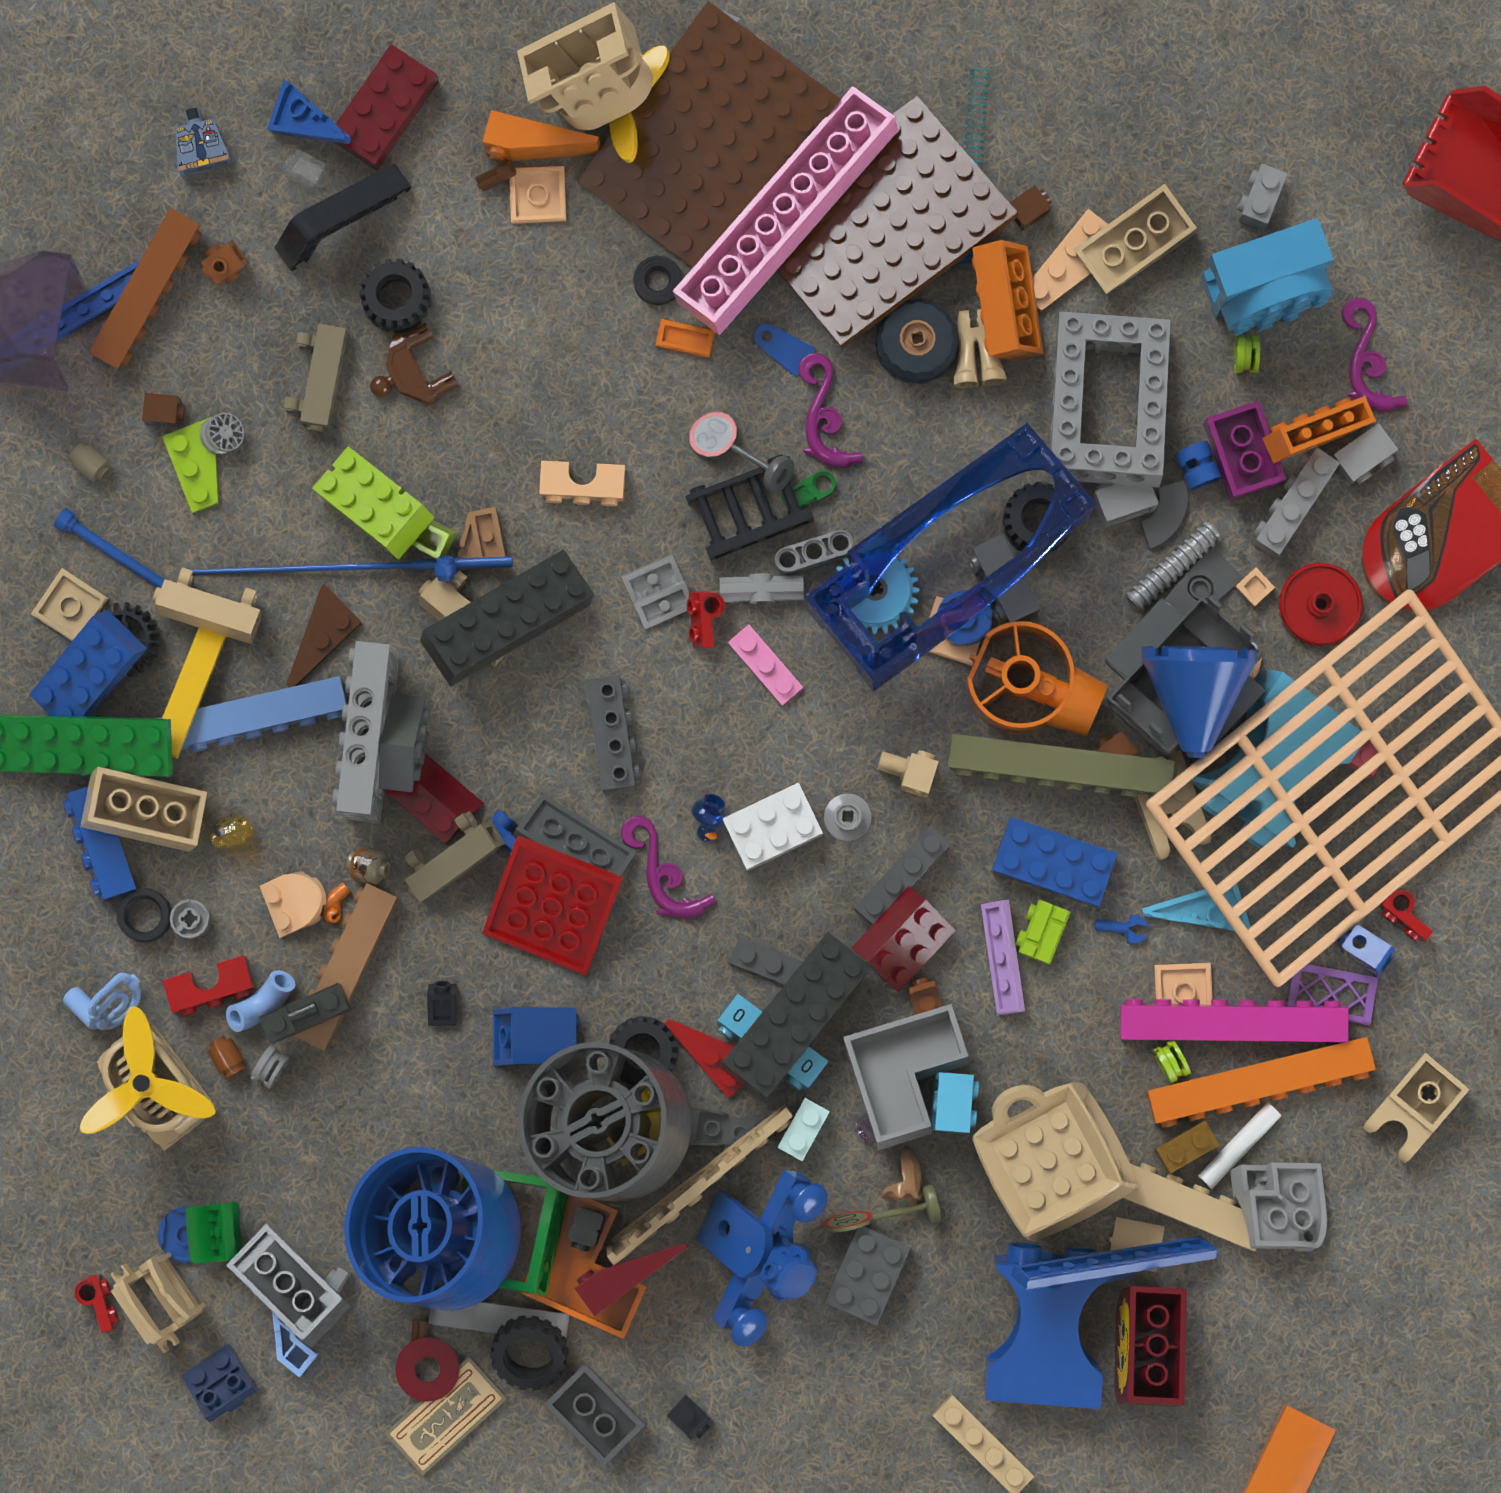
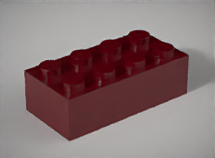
(385, 106)

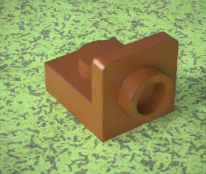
(924, 995)

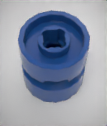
(1199, 475)

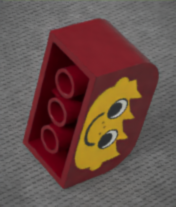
(1150, 1346)

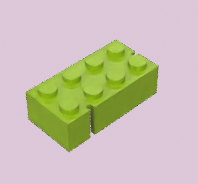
(373, 503)

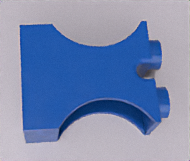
(1043, 1353)

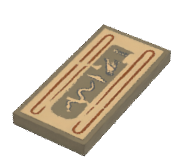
(439, 1425)

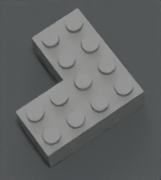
(891, 1061)

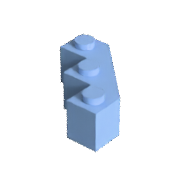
(291, 1349)

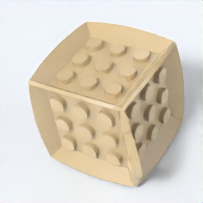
(1053, 1159)

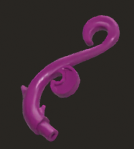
(1359, 357)
(815, 413)
(668, 906)

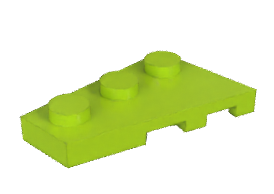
(194, 466)

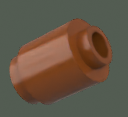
(226, 1057)

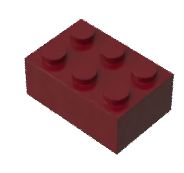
(903, 939)

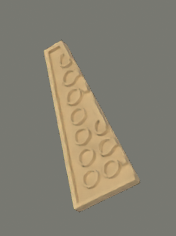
(690, 1190)

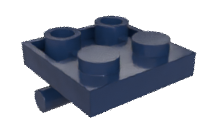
(219, 1383)

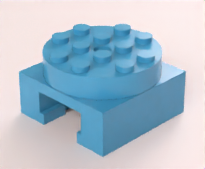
(1270, 278)

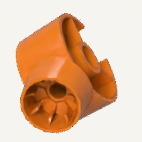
(1074, 701)

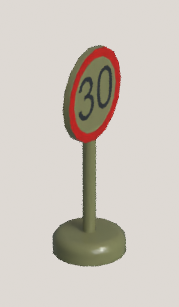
(858, 1219)

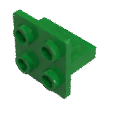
(213, 1232)

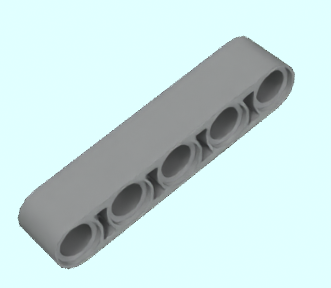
(490, 1316)

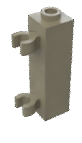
(322, 379)
(454, 861)

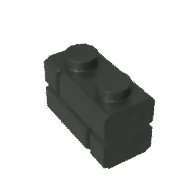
(586, 1228)

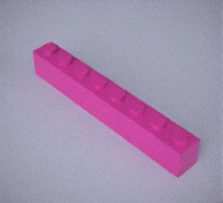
(1234, 1022)

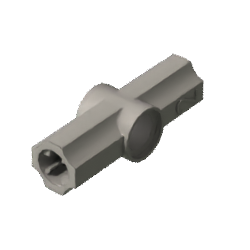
(762, 588)

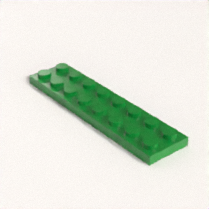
(84, 744)

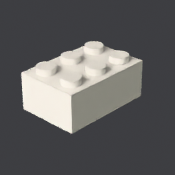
(772, 826)

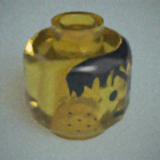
(232, 833)

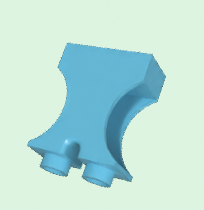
(1273, 683)

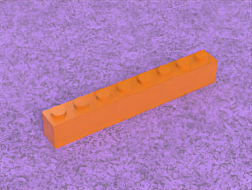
(1261, 1080)

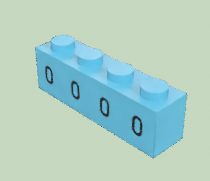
(739, 1018)

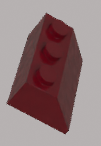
(437, 800)

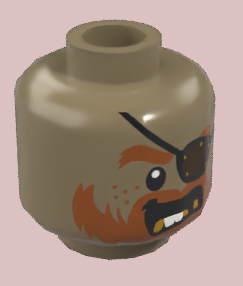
(368, 865)

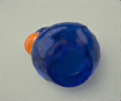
(709, 814)

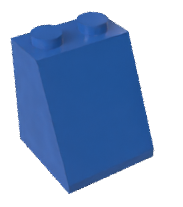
(532, 1034)

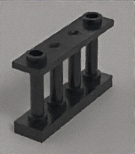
(745, 534)

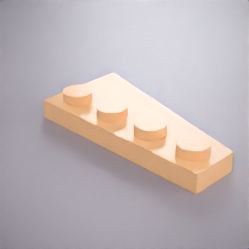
(1064, 267)

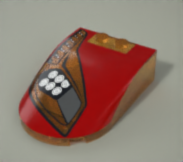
(1438, 532)

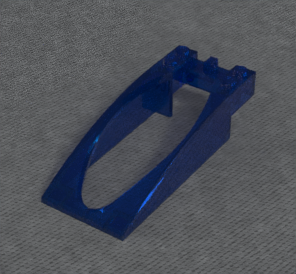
(868, 560)

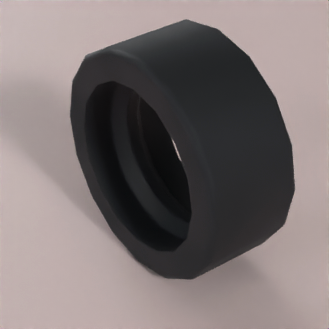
(129, 900)

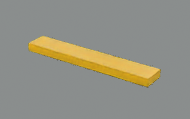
(192, 685)

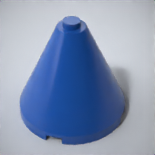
(1198, 689)

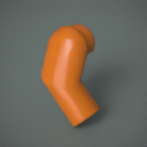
(332, 909)

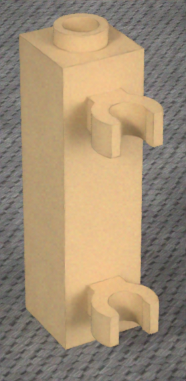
(443, 598)
(207, 610)

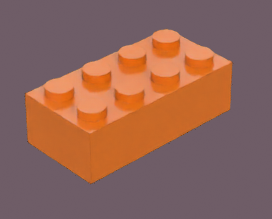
(1007, 300)

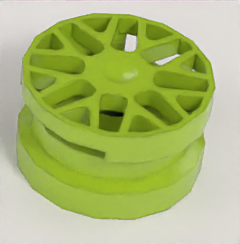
(1243, 351)
(1168, 1062)

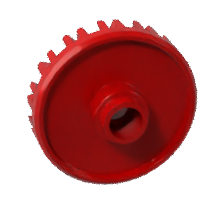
(1335, 589)

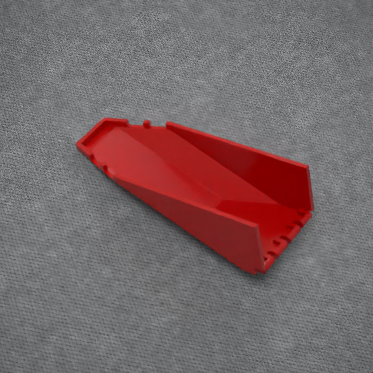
(1463, 163)

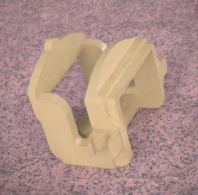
(170, 1292)

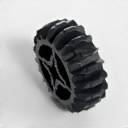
(148, 641)

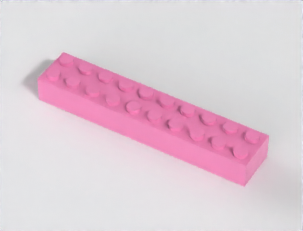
(786, 210)

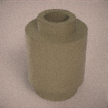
(90, 462)

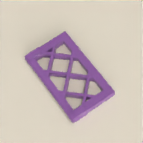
(1348, 977)

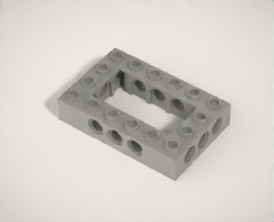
(1110, 463)
(371, 683)

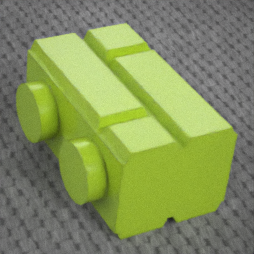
(1043, 931)

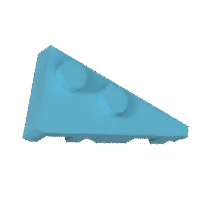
(1197, 909)

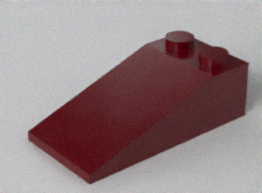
(609, 1284)

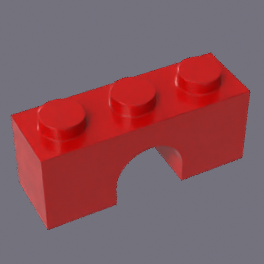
(234, 981)

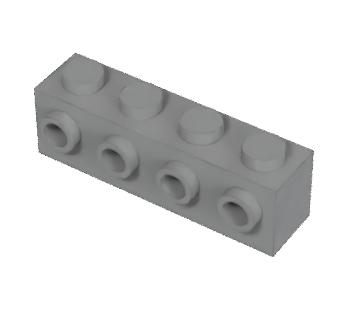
(1294, 506)

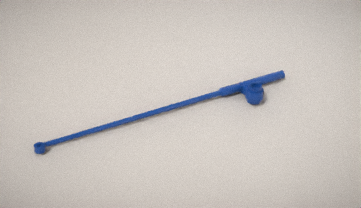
(444, 566)

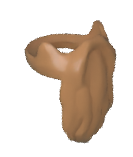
(912, 1182)

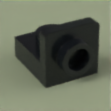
(442, 1004)
(689, 1418)

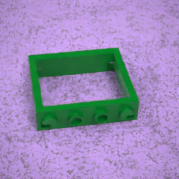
(546, 1238)

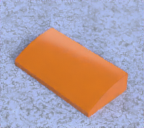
(1290, 1454)

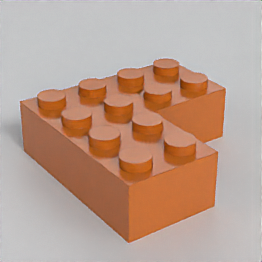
(573, 1263)

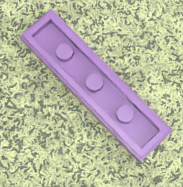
(1002, 957)

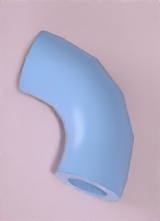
(266, 999)

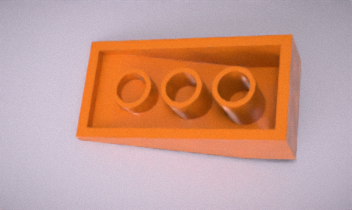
(524, 139)

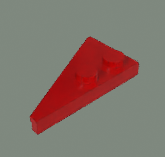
(708, 1054)

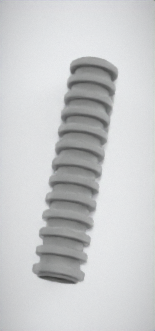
(1173, 566)

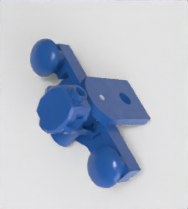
(762, 1251)

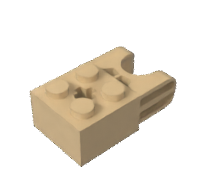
(1172, 805)
(1412, 1111)

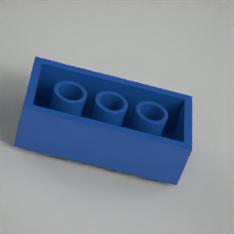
(89, 668)
(1054, 862)

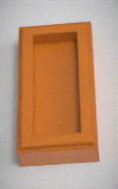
(685, 338)

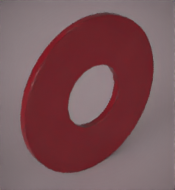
(412, 1354)

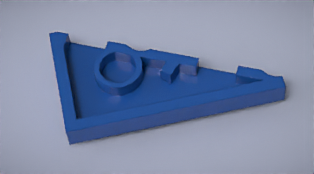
(299, 117)

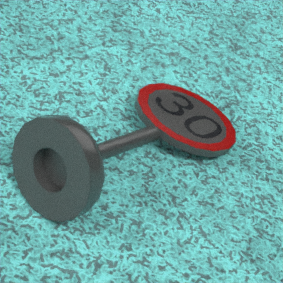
(716, 435)

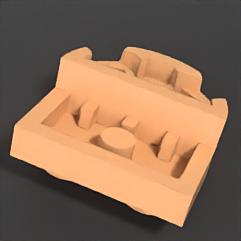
(294, 901)

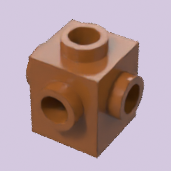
(230, 256)

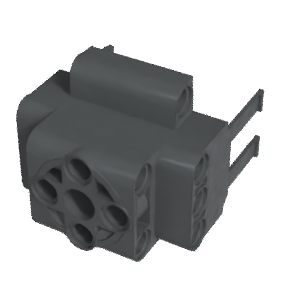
(1136, 697)

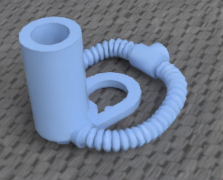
(94, 1015)

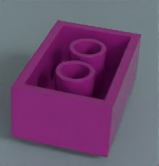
(1241, 452)

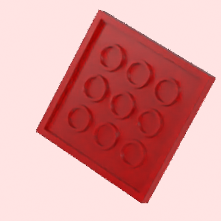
(552, 905)

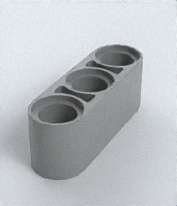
(803, 562)

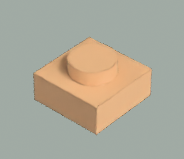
(1254, 587)

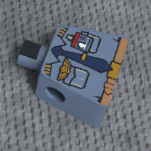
(199, 145)

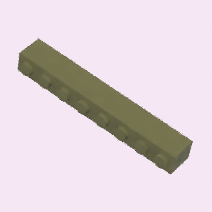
(1059, 765)

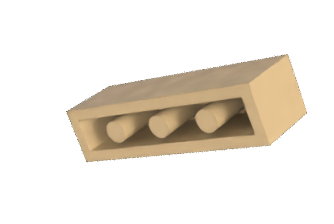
(982, 1445)

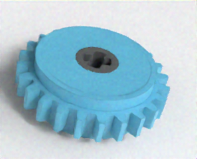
(896, 597)

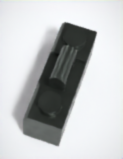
(305, 1013)

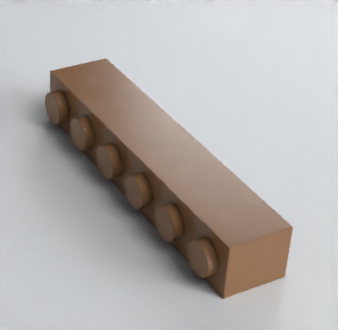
(351, 954)

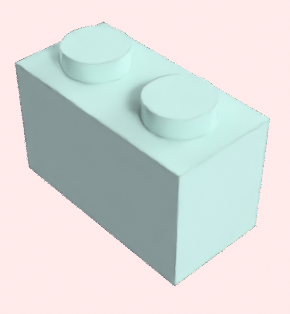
(803, 1129)

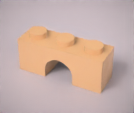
(606, 486)

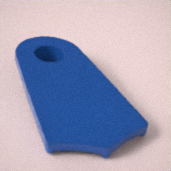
(783, 347)

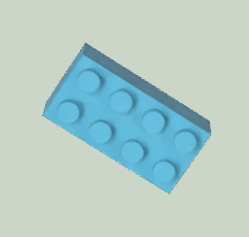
(953, 1103)

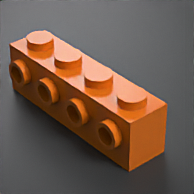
(1318, 429)

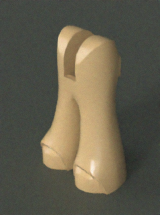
(966, 371)

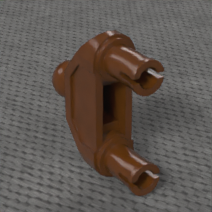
(405, 372)

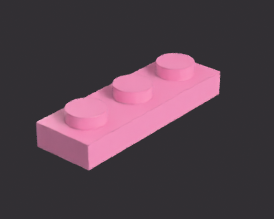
(765, 665)

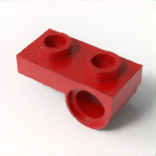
(701, 621)
(1413, 927)
(105, 1314)

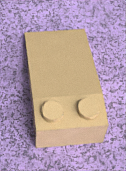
(1136, 239)

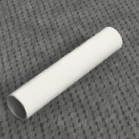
(1239, 1145)

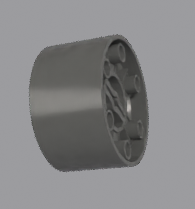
(583, 1127)

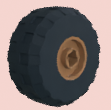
(917, 341)

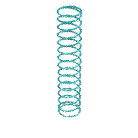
(985, 91)

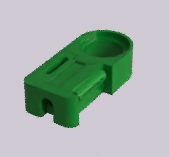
(806, 490)

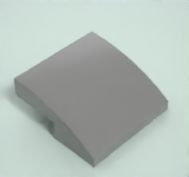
(664, 602)

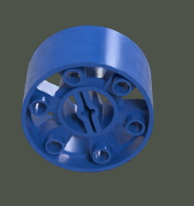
(432, 1229)

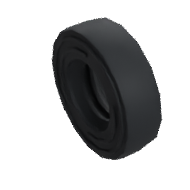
(648, 266)

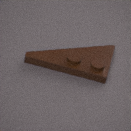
(326, 630)

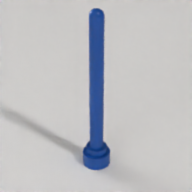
(68, 522)

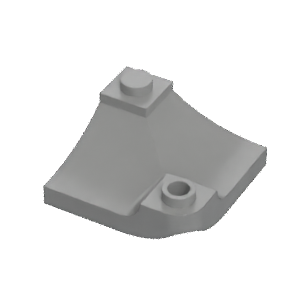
(1282, 1204)

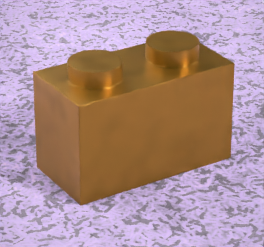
(1186, 1147)

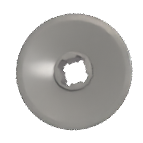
(847, 830)

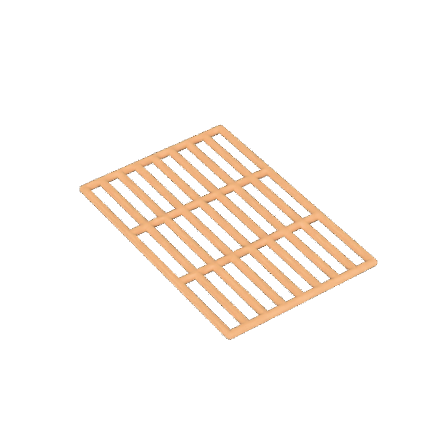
(1302, 822)

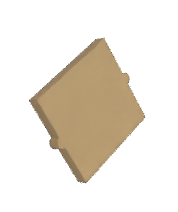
(1134, 1233)

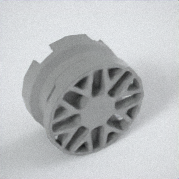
(221, 434)
(190, 919)
(268, 1064)

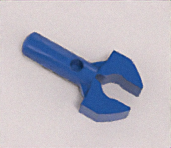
(1123, 928)

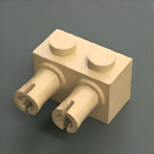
(915, 771)

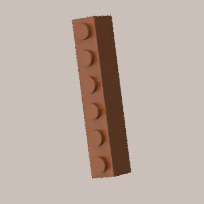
(145, 288)

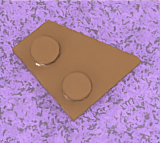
(482, 536)

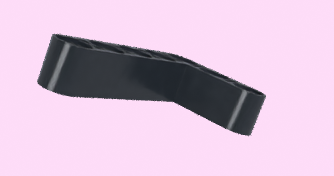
(337, 212)

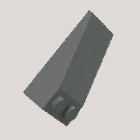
(288, 1286)

